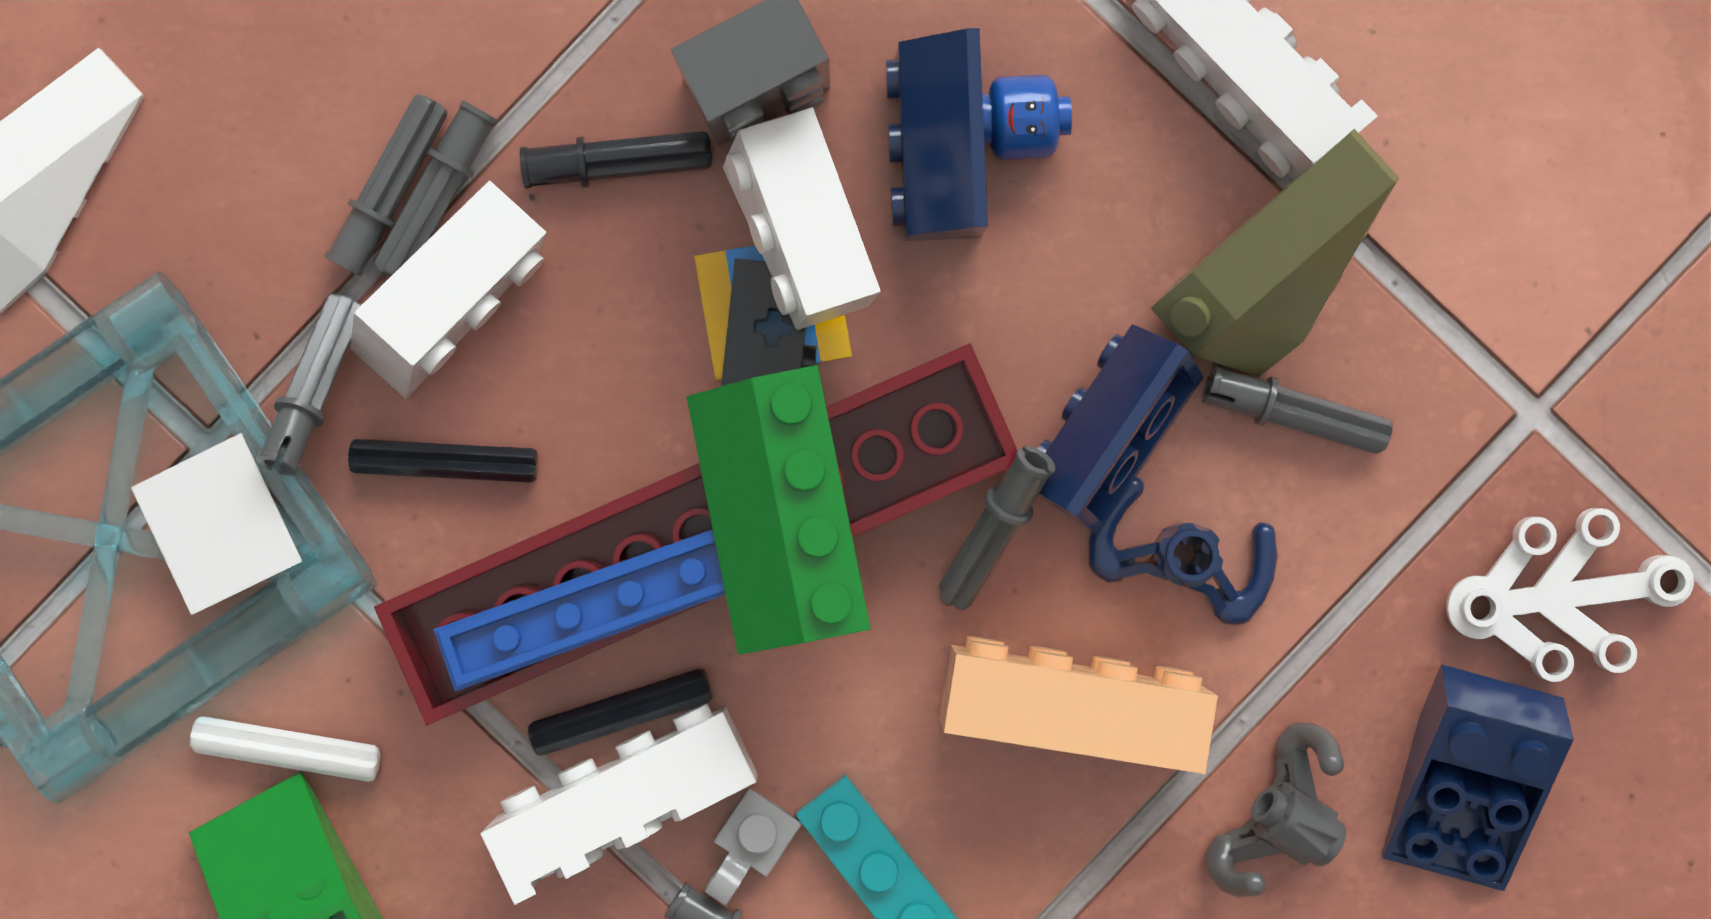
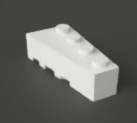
(1259, 77)
(618, 800)

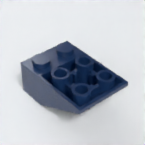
(1477, 777)

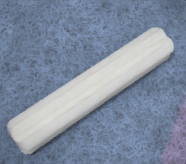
(285, 749)

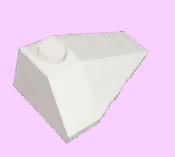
(50, 161)

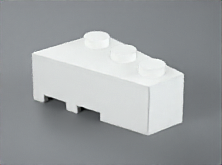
(800, 219)
(446, 289)

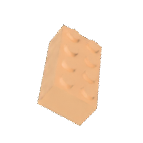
(1078, 707)

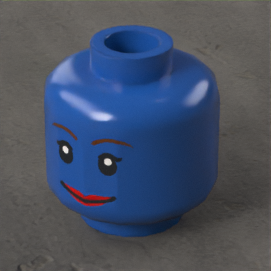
(1025, 117)

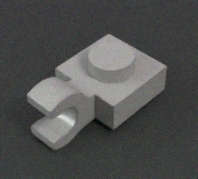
(754, 838)

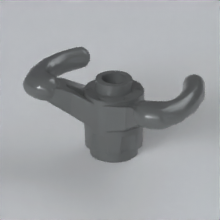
(1283, 816)

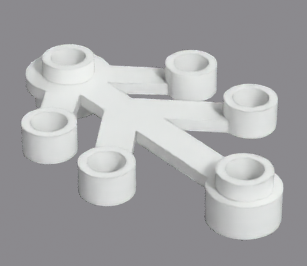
(1558, 595)

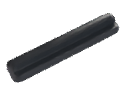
(443, 460)
(620, 712)

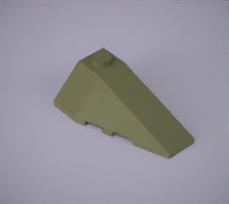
(1276, 271)

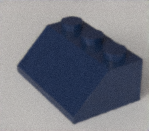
(939, 136)
(1117, 424)

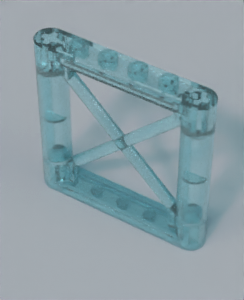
(89, 737)

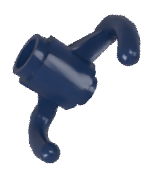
(1228, 604)

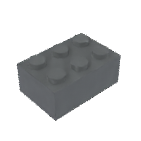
(754, 67)

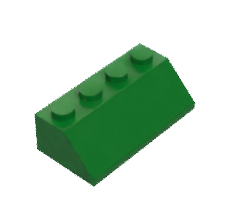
(778, 511)

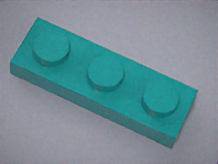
(870, 855)

